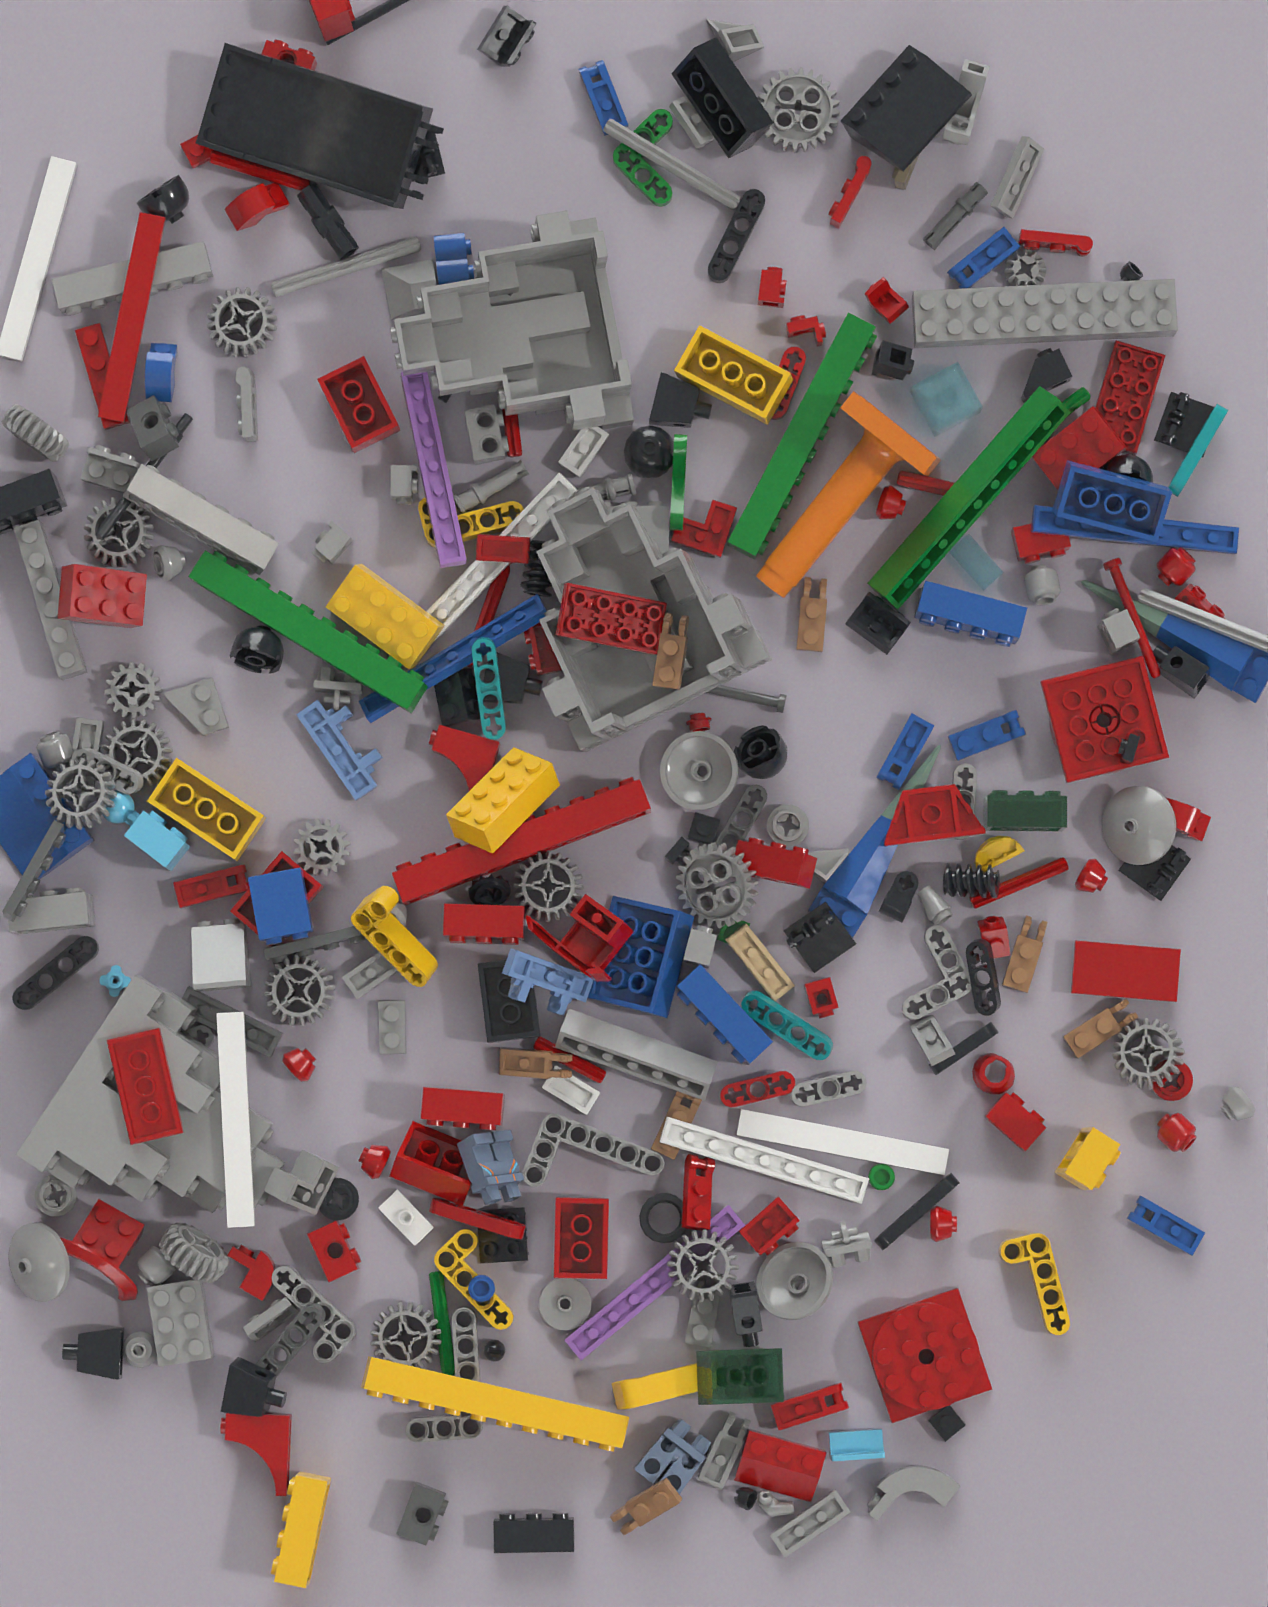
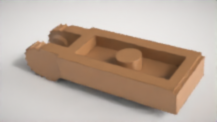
(812, 618)
(671, 654)
(1024, 957)
(1097, 1029)
(532, 1063)
(647, 1505)

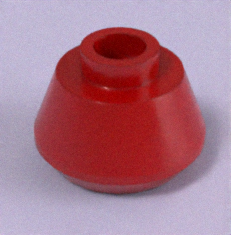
(890, 503)
(1091, 877)
(300, 1063)
(374, 1160)
(942, 1224)

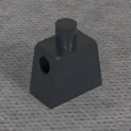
(677, 403)
(1189, 677)
(513, 679)
(745, 1303)
(98, 1353)
(250, 1390)

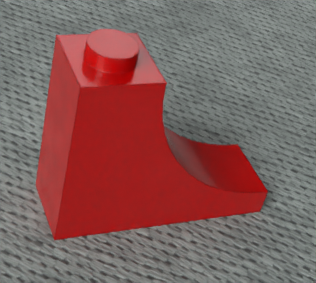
(467, 751)
(268, 1437)

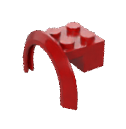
(591, 939)
(104, 1244)

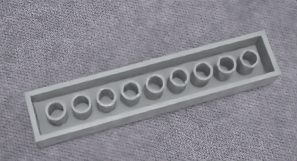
(1044, 313)

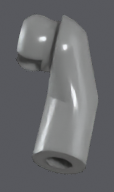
(772, 1507)

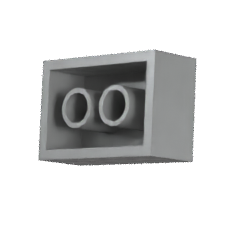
(55, 912)
(180, 1322)

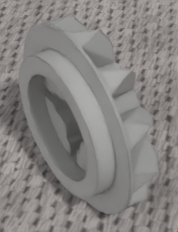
(1027, 257)
(780, 815)
(51, 1207)

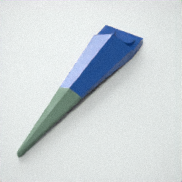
(1229, 661)
(859, 876)

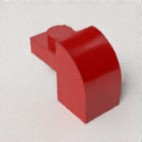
(255, 204)
(1189, 820)
(259, 1278)

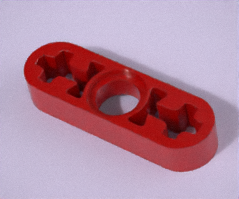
(798, 367)
(740, 1100)

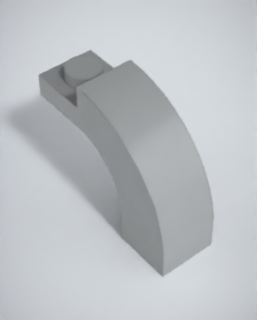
(960, 125)
(912, 1478)

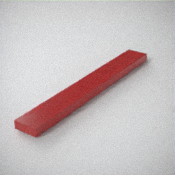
(132, 317)

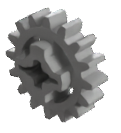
(133, 679)
(314, 857)

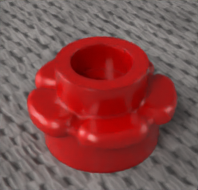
(698, 722)

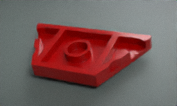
(931, 816)

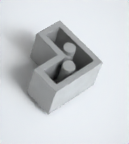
(305, 1184)

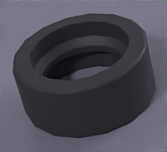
(644, 1218)

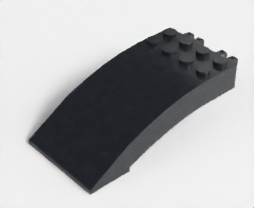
(316, 126)

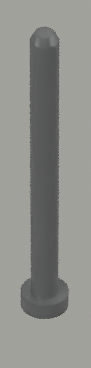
(778, 702)

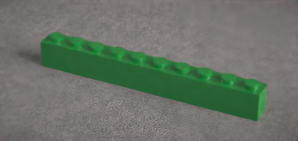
(801, 436)
(969, 497)
(307, 631)

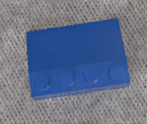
(28, 818)
(649, 961)

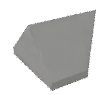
(736, 39)
(828, 862)

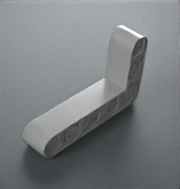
(588, 1144)
(460, 1360)

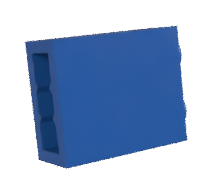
(280, 905)

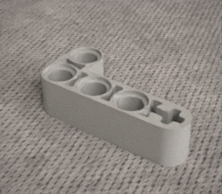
(330, 1325)

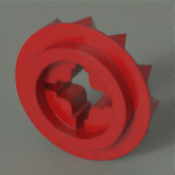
(1184, 1081)

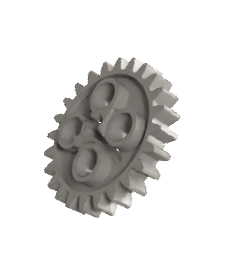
(799, 86)
(708, 862)

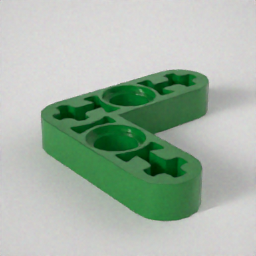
(635, 156)
(678, 482)

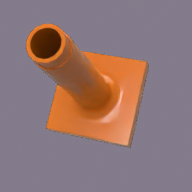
(843, 494)

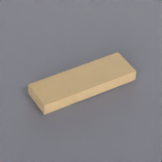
(760, 962)

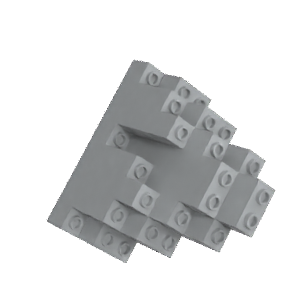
(540, 347)
(612, 687)
(86, 1127)

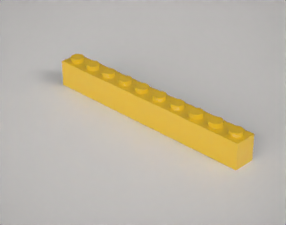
(494, 1402)

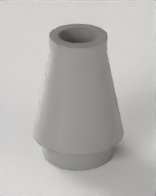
(935, 907)

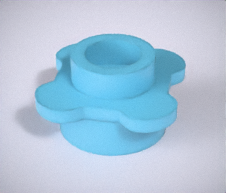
(107, 980)

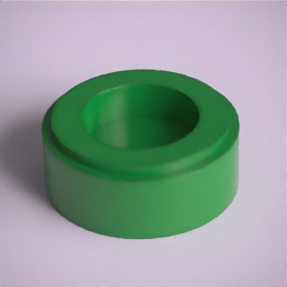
(881, 1177)

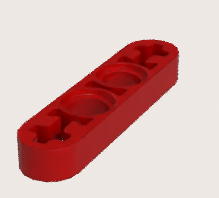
(477, 1218)

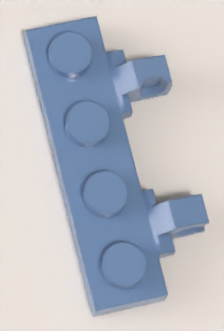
(326, 732)
(531, 971)

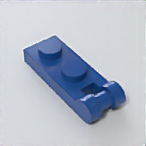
(602, 95)
(984, 258)
(985, 735)
(906, 750)
(1167, 1226)

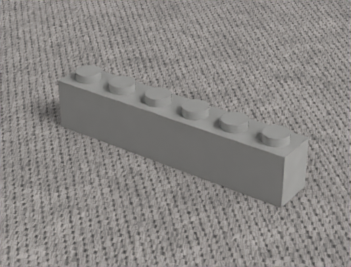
(106, 283)
(201, 519)
(46, 590)
(636, 1054)

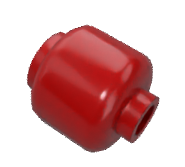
(1176, 566)
(1176, 1132)

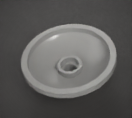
(681, 770)
(1152, 822)
(38, 1262)
(785, 1271)

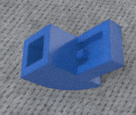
(160, 371)

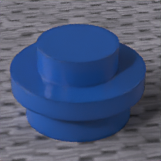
(481, 1288)

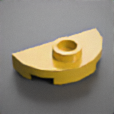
(996, 851)

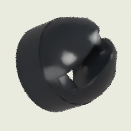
(1131, 272)
(496, 1344)
(746, 1498)

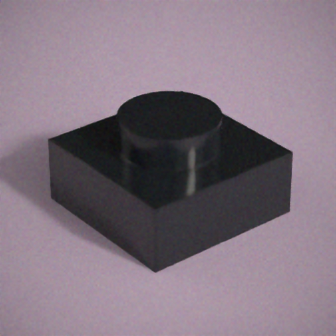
(1128, 748)
(703, 828)
(678, 851)
(946, 1422)

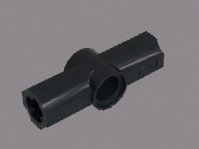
(327, 221)

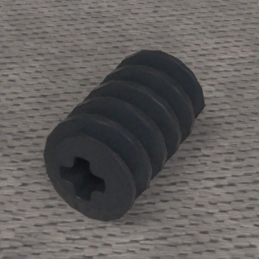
(536, 575)
(971, 881)

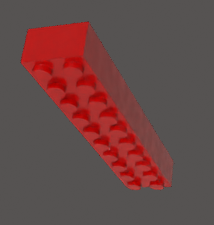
(534, 835)

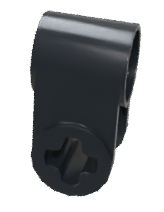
(898, 900)

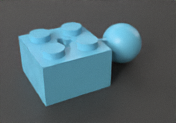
(149, 831)

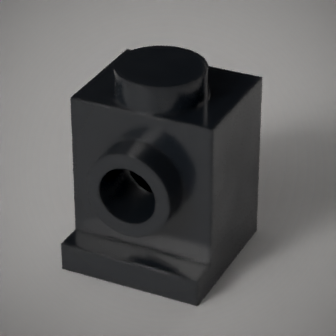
(893, 360)

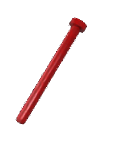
(1113, 567)

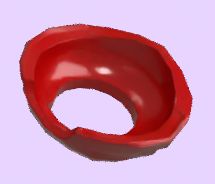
(981, 1080)

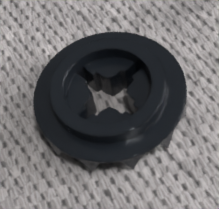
(500, 888)
(350, 1204)

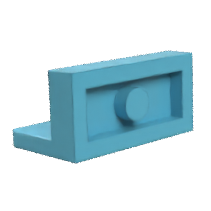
(856, 1445)

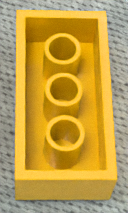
(733, 375)
(385, 616)
(503, 800)
(206, 809)
(1088, 1159)
(302, 1529)

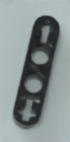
(737, 236)
(54, 971)
(915, 1212)

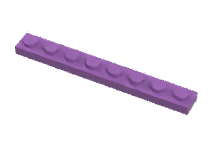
(433, 470)
(646, 1289)

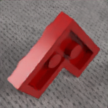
(711, 535)

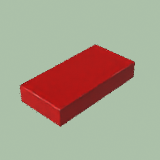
(503, 548)

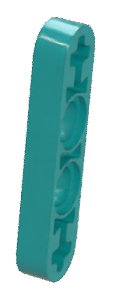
(1197, 449)
(488, 688)
(789, 1021)

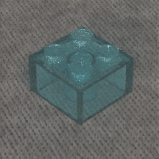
(946, 399)

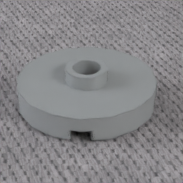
(565, 1289)

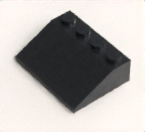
(905, 108)

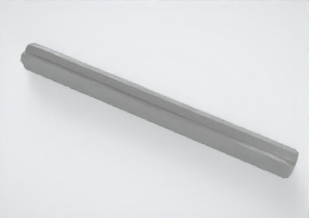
(672, 164)
(346, 266)
(1204, 619)

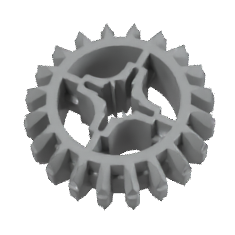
(252, 317)
(35, 433)
(129, 552)
(156, 765)
(60, 790)
(548, 909)
(290, 999)
(1137, 1053)
(194, 1252)
(721, 1280)
(401, 1314)

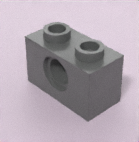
(153, 427)
(410, 1525)

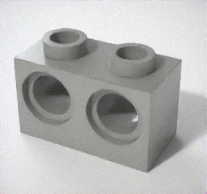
(480, 435)
(1118, 630)
(700, 946)

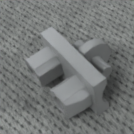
(327, 684)
(845, 1242)

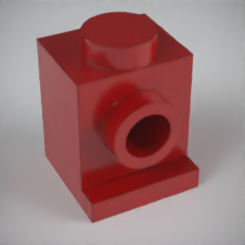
(771, 288)
(823, 987)

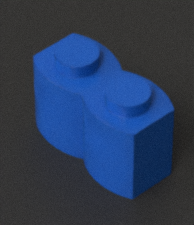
(451, 258)

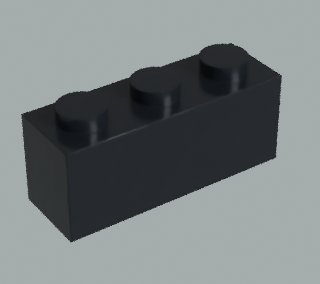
(533, 1533)

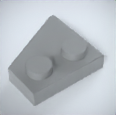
(200, 705)

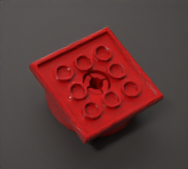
(1121, 694)
(894, 1347)

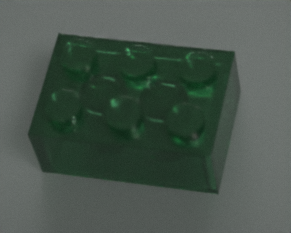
(1025, 811)
(740, 1376)

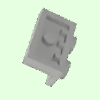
(109, 469)

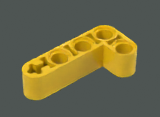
(473, 519)
(391, 938)
(460, 1265)
(1041, 1284)
(655, 1387)

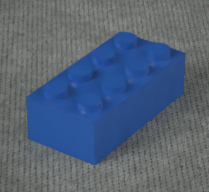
(1112, 501)
(970, 613)
(724, 1014)

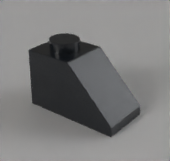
(1047, 372)

